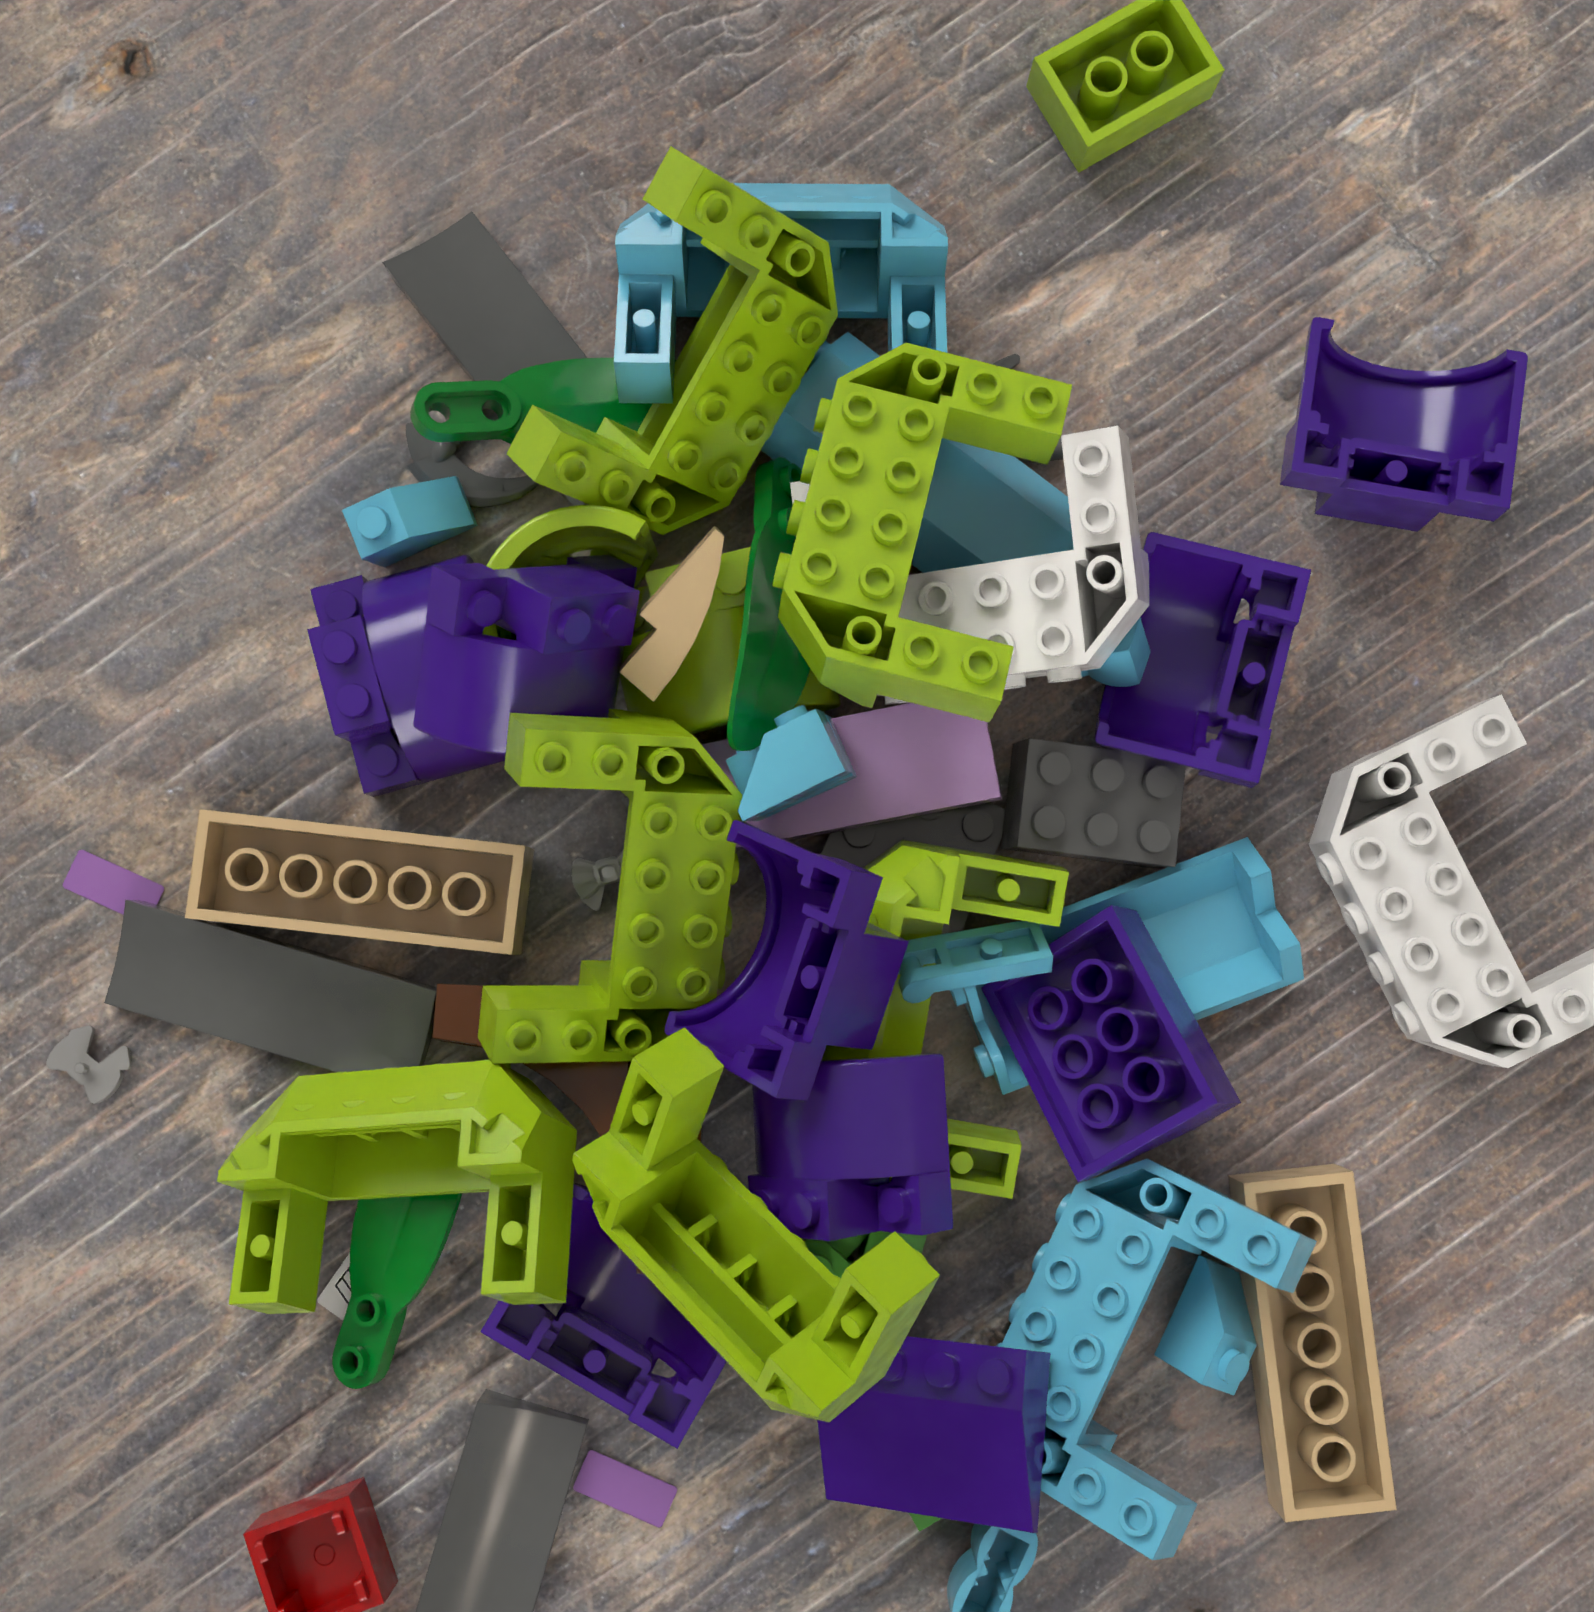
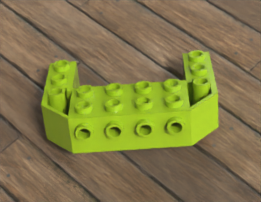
(728, 378)
(866, 516)
(669, 893)
(914, 902)
(403, 1137)
(728, 1262)

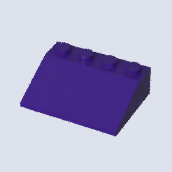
(1110, 1045)
(945, 1435)

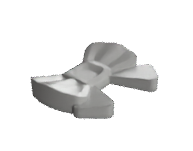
(591, 877)
(100, 1078)

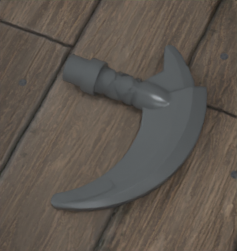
(438, 461)

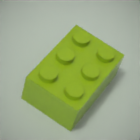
(1123, 78)

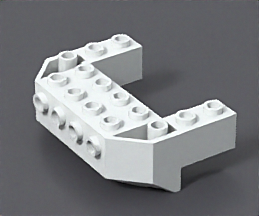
(1057, 607)
(1421, 910)

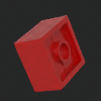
(322, 1553)

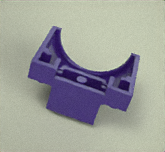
(1404, 441)
(565, 652)
(1204, 666)
(373, 675)
(812, 977)
(832, 1155)
(614, 1334)

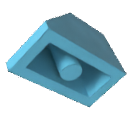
(408, 519)
(792, 763)
(1210, 1328)

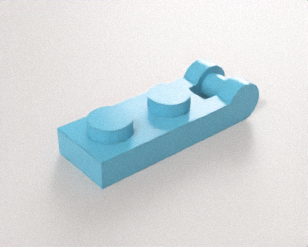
(973, 958)

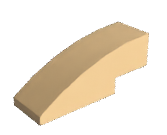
(677, 616)

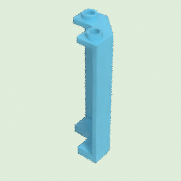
(978, 501)
(1210, 924)

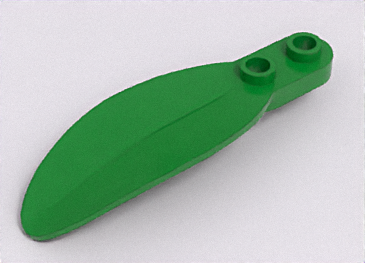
(571, 389)
(769, 664)
(390, 1263)

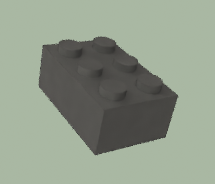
(1093, 804)

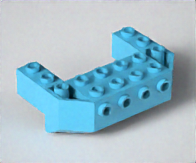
(883, 261)
(1085, 1306)

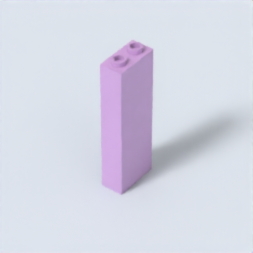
(905, 764)

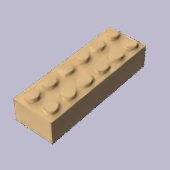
(359, 882)
(1317, 1354)

